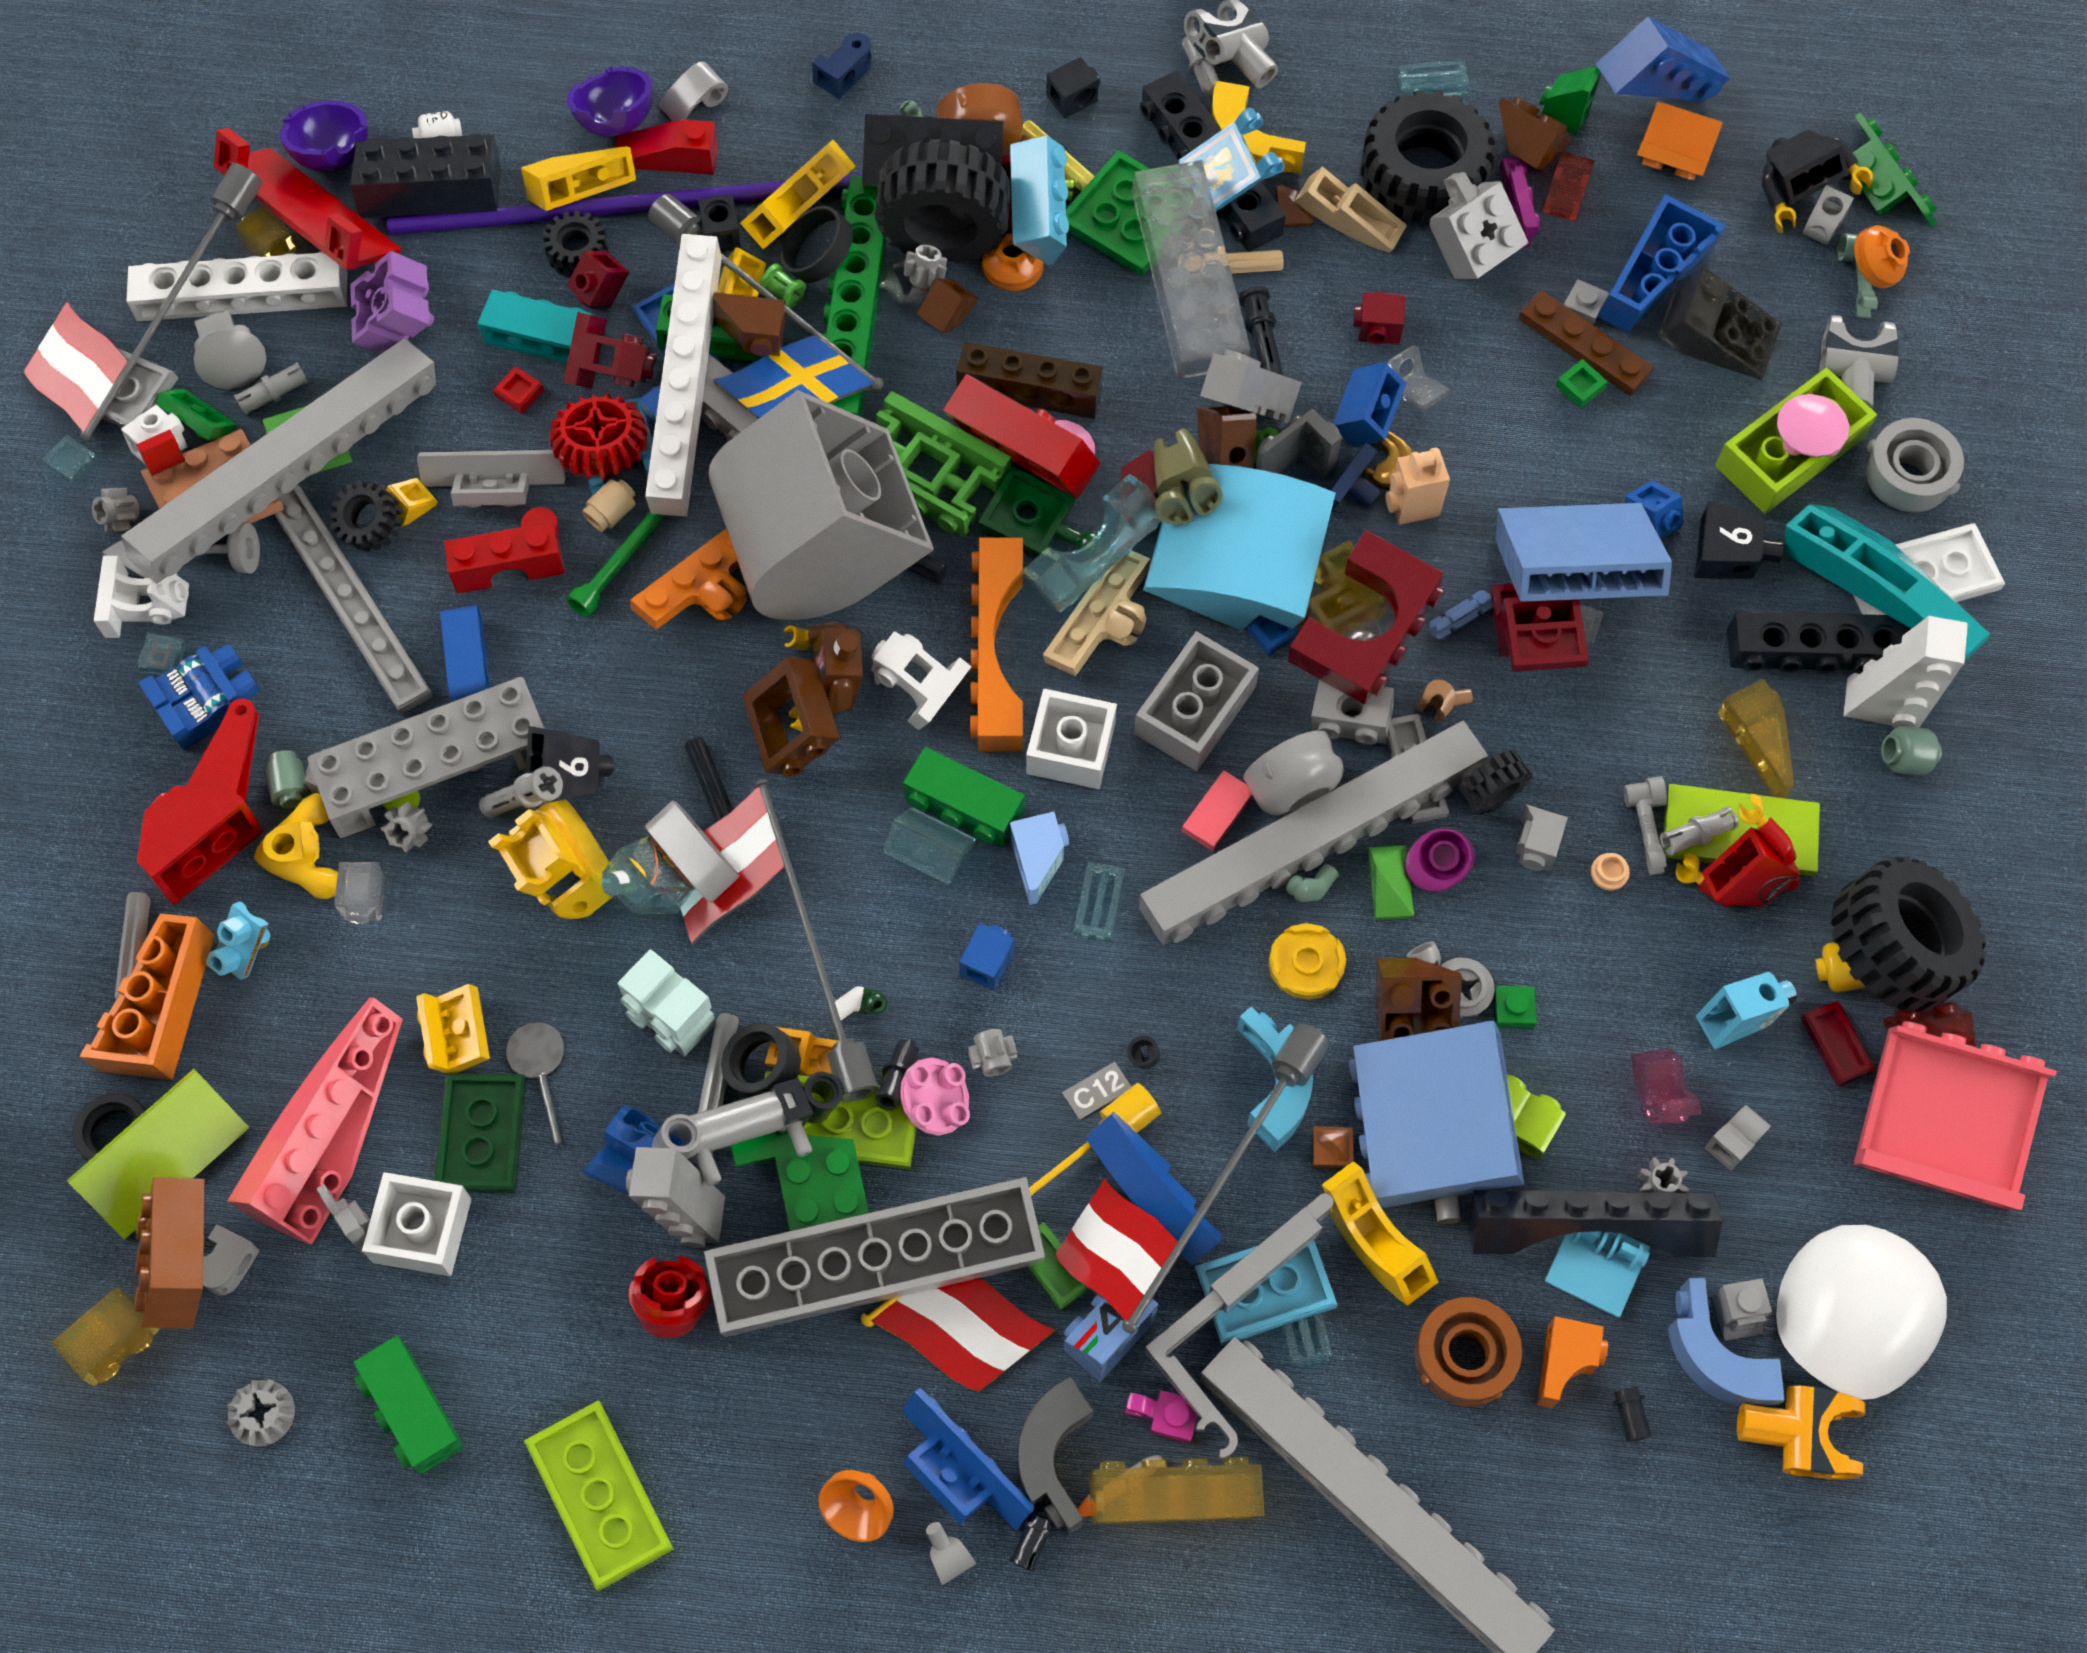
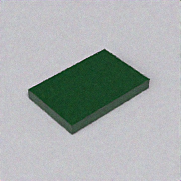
(481, 1131)

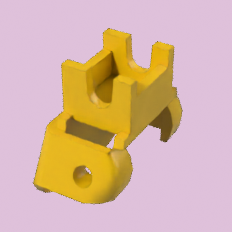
(546, 849)

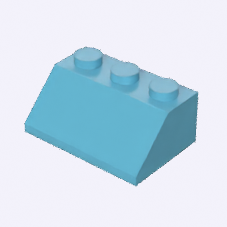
(1039, 198)

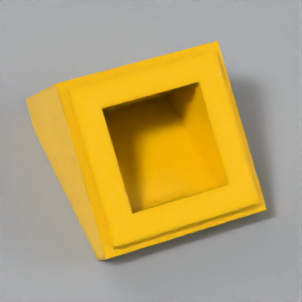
(412, 498)

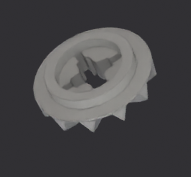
(1481, 993)
(275, 1422)

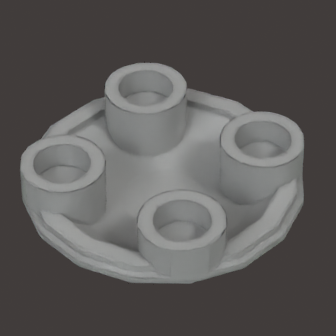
(229, 358)

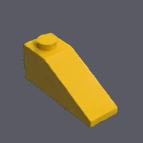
(577, 176)

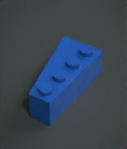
(1662, 65)
(1665, 254)

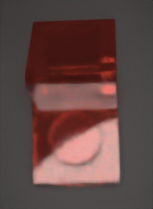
(1568, 186)

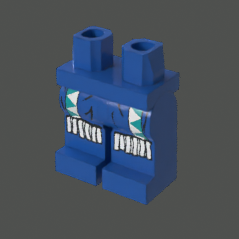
(198, 693)

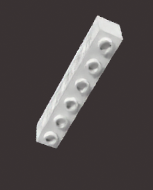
(238, 286)

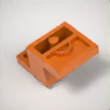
(1679, 140)

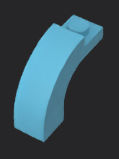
(1293, 1101)

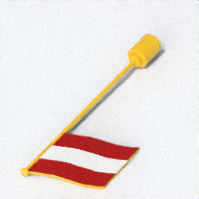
(969, 1325)

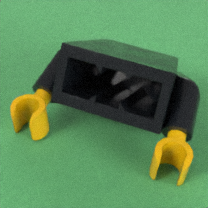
(1805, 166)

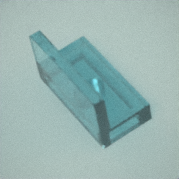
(927, 844)

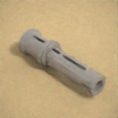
(527, 791)

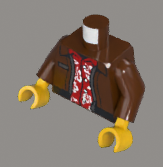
(838, 661)

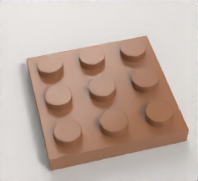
(197, 465)

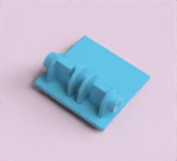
(1598, 1268)

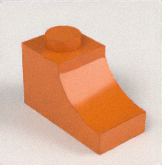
(1568, 1351)

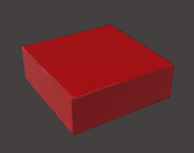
(518, 390)
(160, 452)

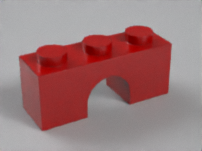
(527, 548)

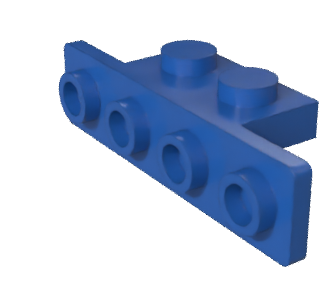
(957, 1469)

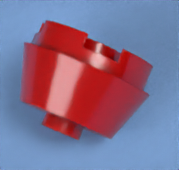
(669, 1296)

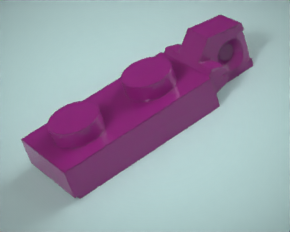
(1520, 195)

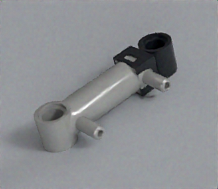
(780, 1110)

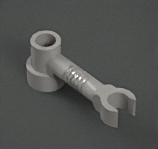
(1645, 797)

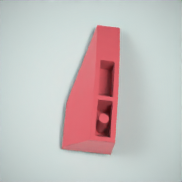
(320, 1129)

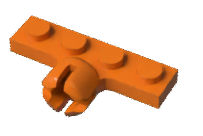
(699, 580)

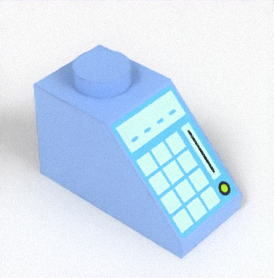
(1038, 851)

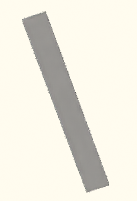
(351, 602)

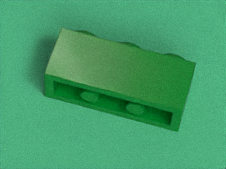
(963, 797)
(406, 1406)

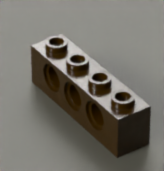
(1034, 379)

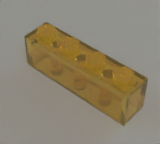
(1176, 1493)

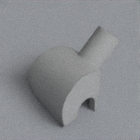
(947, 1554)

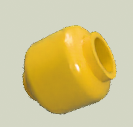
(1834, 971)

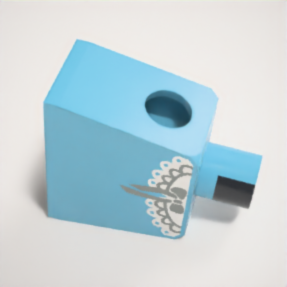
(1753, 1000)

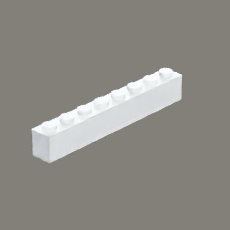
(683, 376)

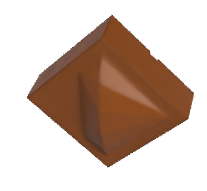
(1332, 1147)

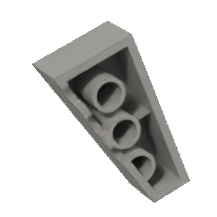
(1243, 384)

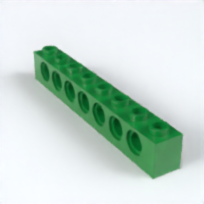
(857, 287)

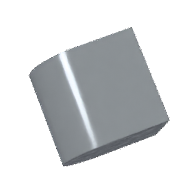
(816, 508)

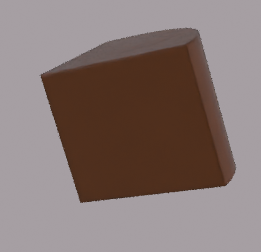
(946, 304)

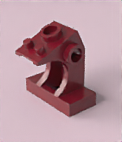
(630, 362)

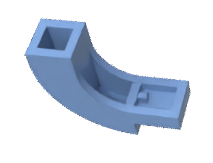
(1711, 1364)

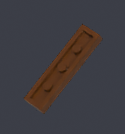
(1586, 342)

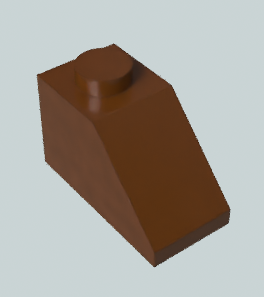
(751, 322)

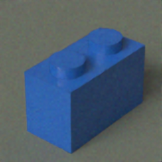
(1369, 404)

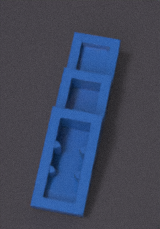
(1149, 1185)

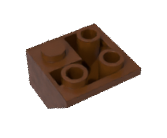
(1532, 137)
(1415, 997)

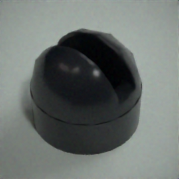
(1135, 1053)

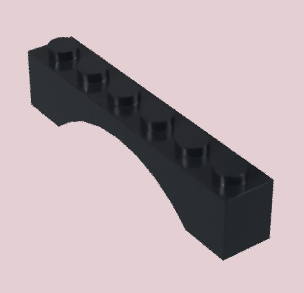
(1516, 1219)

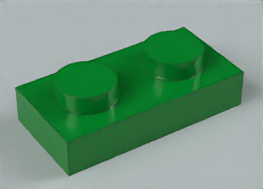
(196, 414)

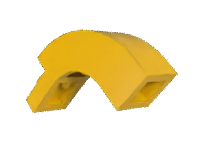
(1227, 105)
(797, 194)
(1374, 1239)

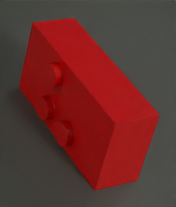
(1024, 435)

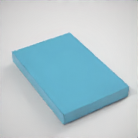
(1288, 1295)

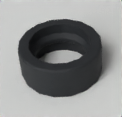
(741, 1046)
(94, 1112)

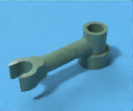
(1866, 296)

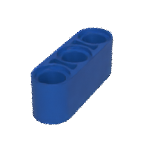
(464, 651)

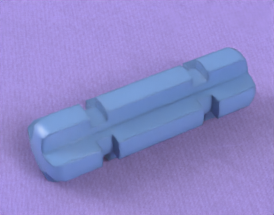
(1460, 615)

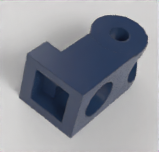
(844, 66)

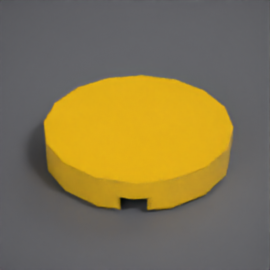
(1307, 961)

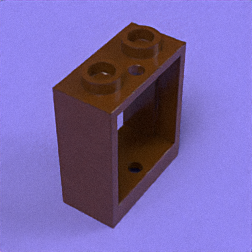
(802, 681)

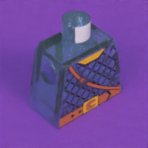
(646, 879)

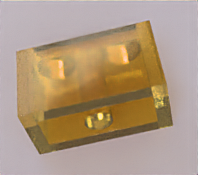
(104, 1338)

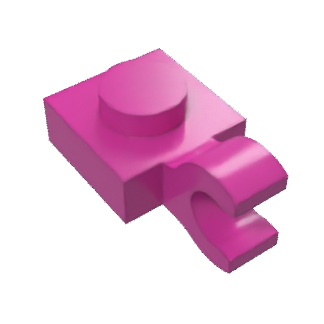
(1169, 1415)

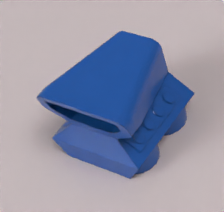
(625, 1132)

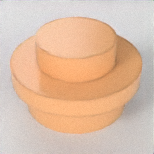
(1610, 871)

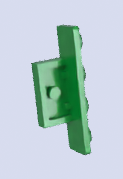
(1889, 182)

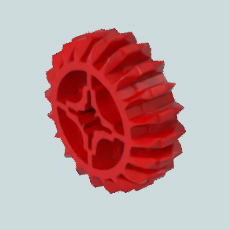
(598, 436)

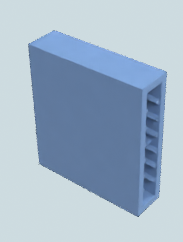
(1582, 552)
(1436, 1115)

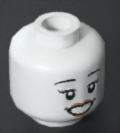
(437, 125)

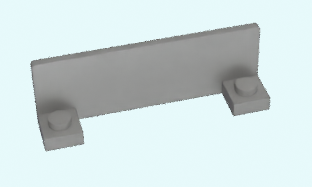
(422, 752)

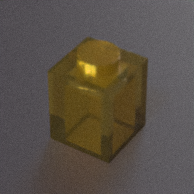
(265, 234)

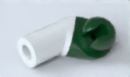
(861, 1000)

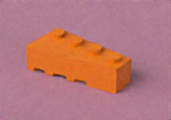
(154, 1003)

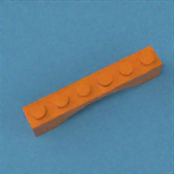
(999, 708)

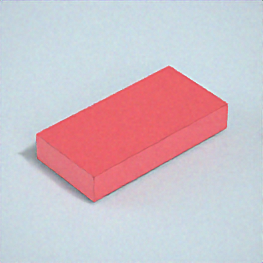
(1217, 811)

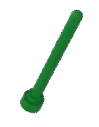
(585, 598)

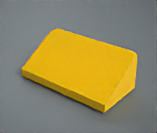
(732, 284)

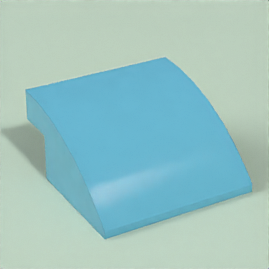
(1249, 553)

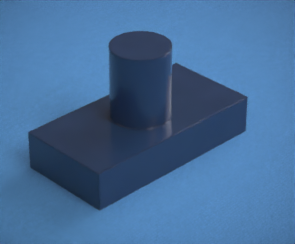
(1353, 483)

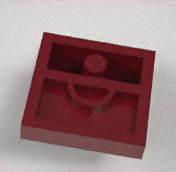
(1538, 632)

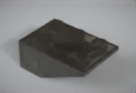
(1719, 325)

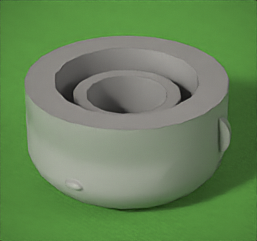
(1928, 449)
(1294, 773)

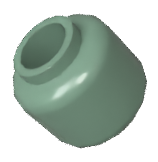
(1911, 750)

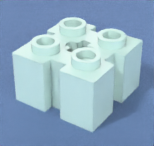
(666, 1004)

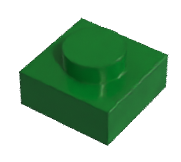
(1581, 383)
(1515, 1007)

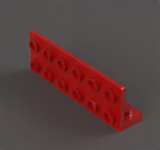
(305, 204)

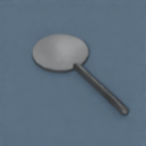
(537, 1052)

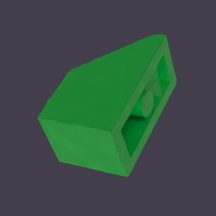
(1571, 97)

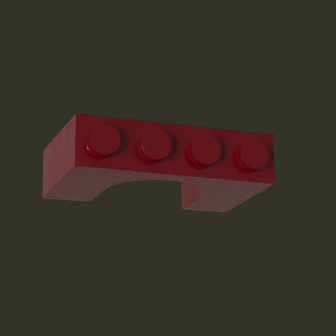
(1361, 665)

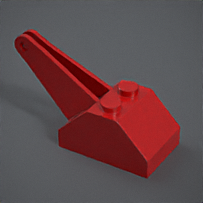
(207, 821)

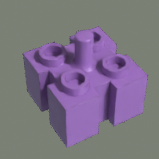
(390, 303)

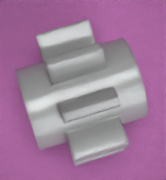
(925, 266)
(115, 509)
(406, 827)
(992, 1052)
(1666, 1171)

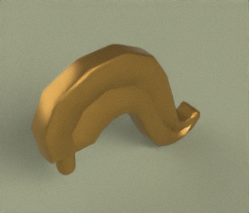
(1395, 448)

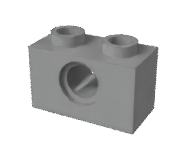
(1367, 728)

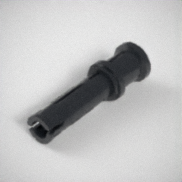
(1261, 324)

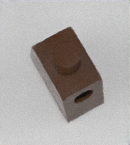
(1227, 435)

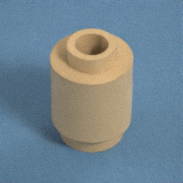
(609, 504)

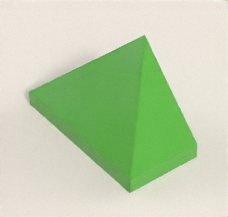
(1390, 883)

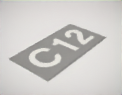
(1096, 1090)

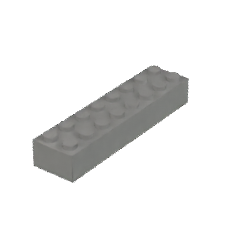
(874, 1257)

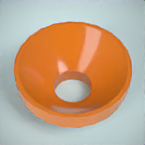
(1876, 259)
(1010, 272)
(850, 1513)

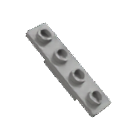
(489, 475)

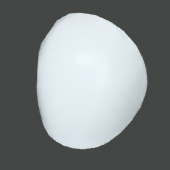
(1861, 1310)

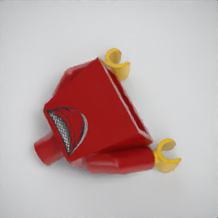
(1752, 868)

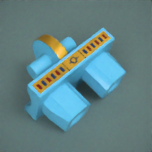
(238, 942)

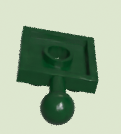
(1051, 510)

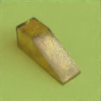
(1760, 729)

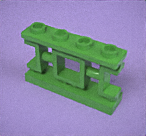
(949, 446)

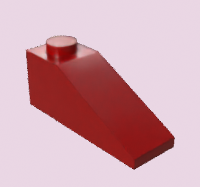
(674, 147)

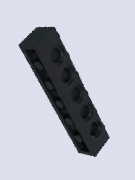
(1187, 124)
(1821, 630)

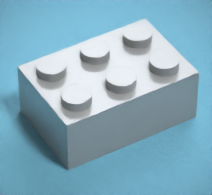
(1196, 701)

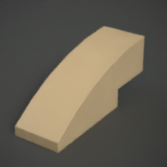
(1350, 211)

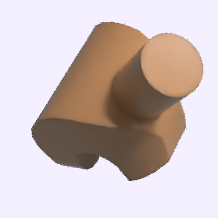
(1443, 698)

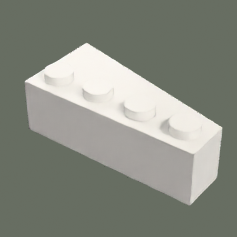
(1909, 676)

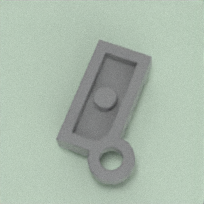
(349, 1217)

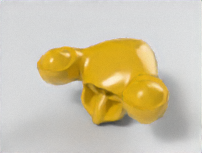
(294, 848)

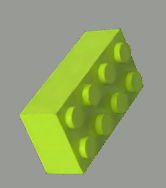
(1761, 465)

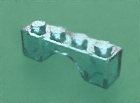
(1126, 521)

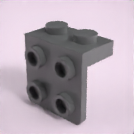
(1303, 438)

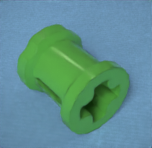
(783, 285)

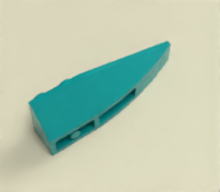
(1873, 570)

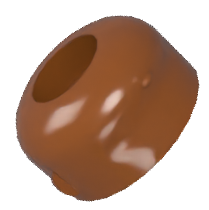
(985, 103)
(1485, 1325)

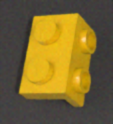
(453, 1029)

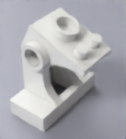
(120, 597)
(888, 667)

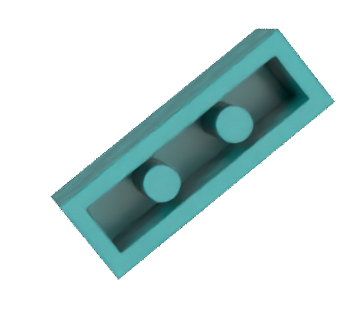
(528, 325)

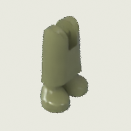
(1175, 468)

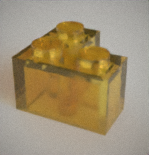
(1344, 600)

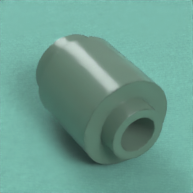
(285, 779)

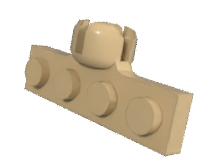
(1102, 615)

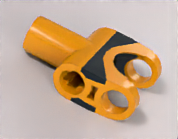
(1804, 1431)

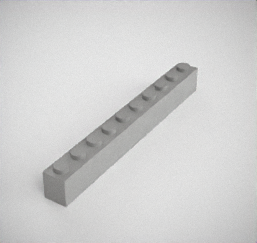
(278, 461)
(1310, 834)
(1374, 1503)

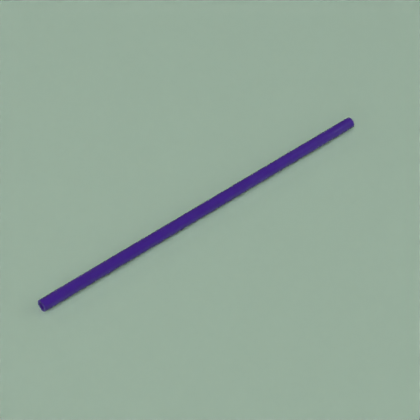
(595, 207)

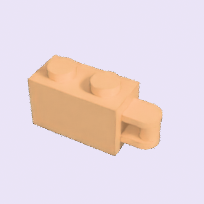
(1418, 486)

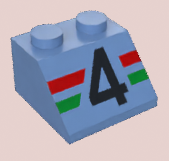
(1100, 1340)

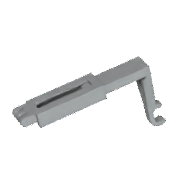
(1224, 1296)

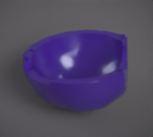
(612, 101)
(324, 134)

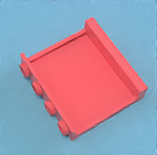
(1953, 1115)

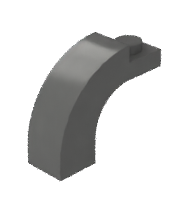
(1048, 1424)

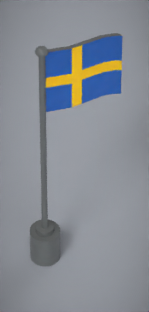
(806, 365)

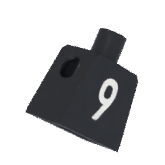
(1732, 543)
(572, 756)

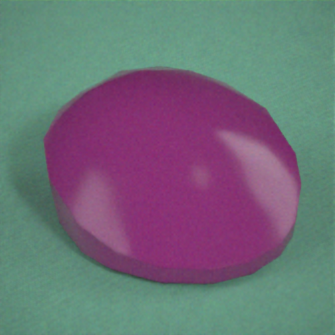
(1439, 860)

